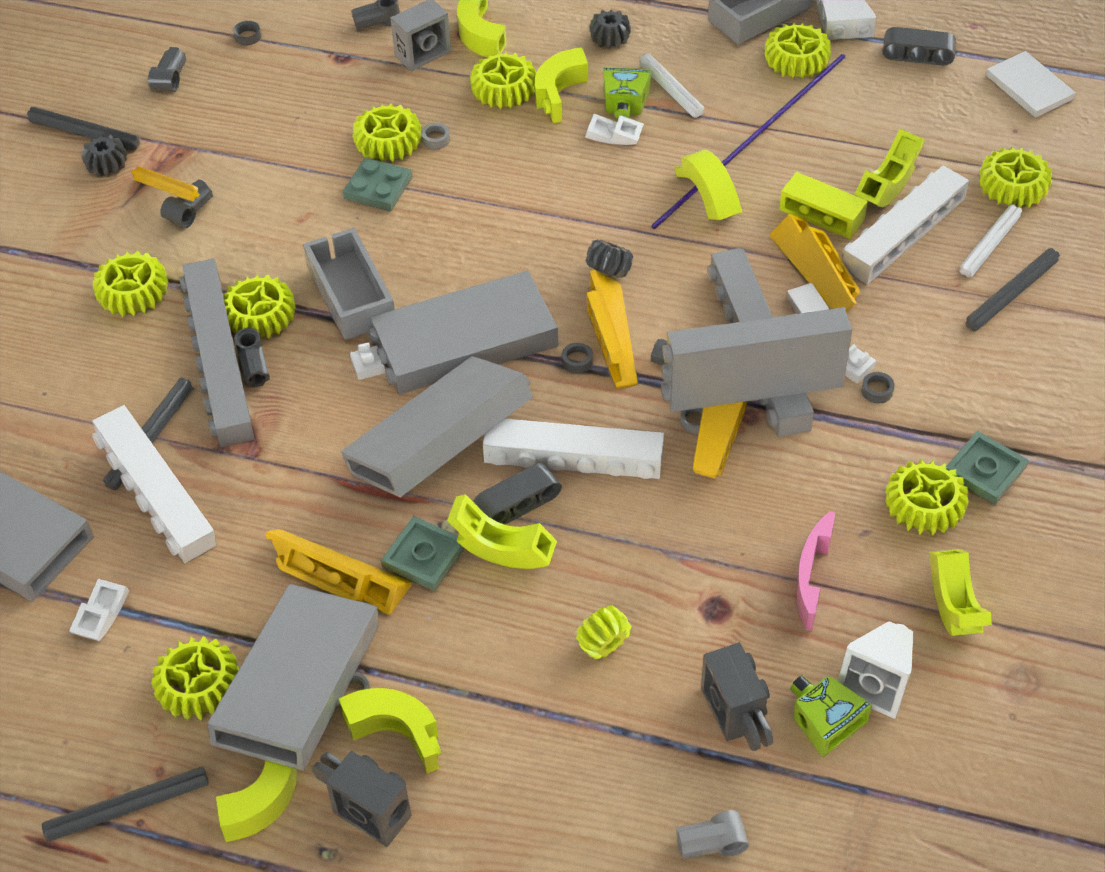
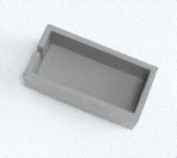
(749, 18)
(348, 282)

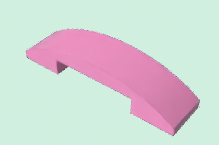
(806, 595)

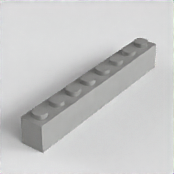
(745, 302)
(218, 355)

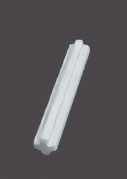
(672, 86)
(990, 241)

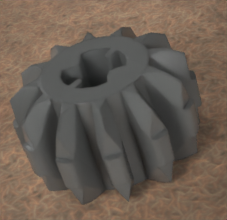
(610, 28)
(104, 155)
(609, 258)

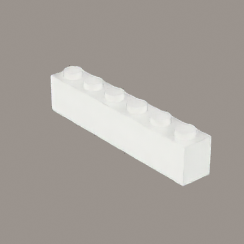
(904, 224)
(575, 448)
(154, 484)

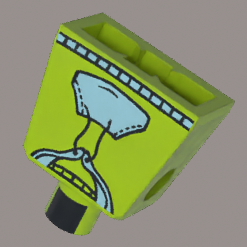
(625, 90)
(828, 712)

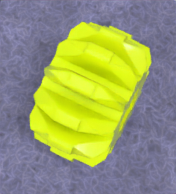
(603, 632)

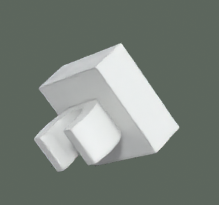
(366, 361)
(858, 364)

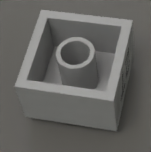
(421, 34)

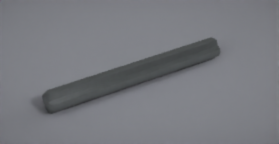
(81, 127)
(1012, 289)
(156, 422)
(124, 803)

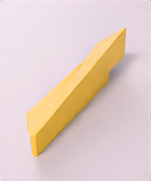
(817, 261)
(611, 328)
(716, 437)
(337, 572)

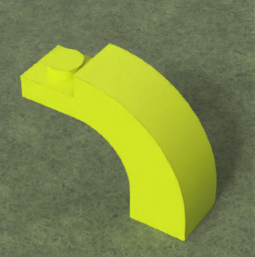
(476, 33)
(555, 74)
(894, 172)
(712, 182)
(498, 543)
(955, 593)
(394, 711)
(257, 805)

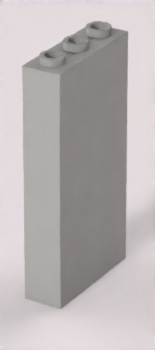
(484, 321)
(756, 359)
(436, 425)
(35, 538)
(294, 677)

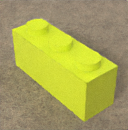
(823, 205)

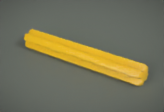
(165, 183)

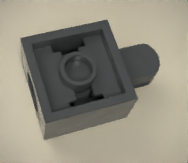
(736, 695)
(365, 795)

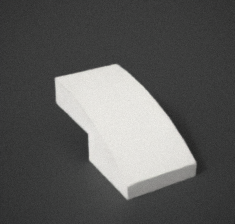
(608, 131)
(101, 610)

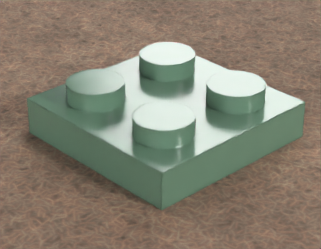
(377, 184)
(987, 467)
(423, 553)

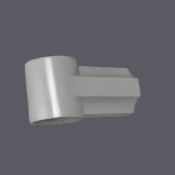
(721, 834)

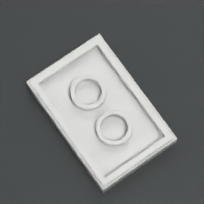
(1030, 84)

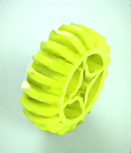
(797, 50)
(503, 80)
(387, 132)
(1031, 175)
(130, 283)
(259, 305)
(923, 505)
(188, 670)

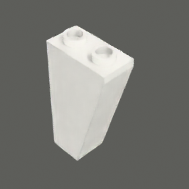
(846, 19)

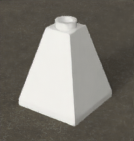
(879, 667)

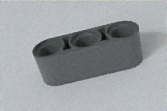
(919, 46)
(519, 494)

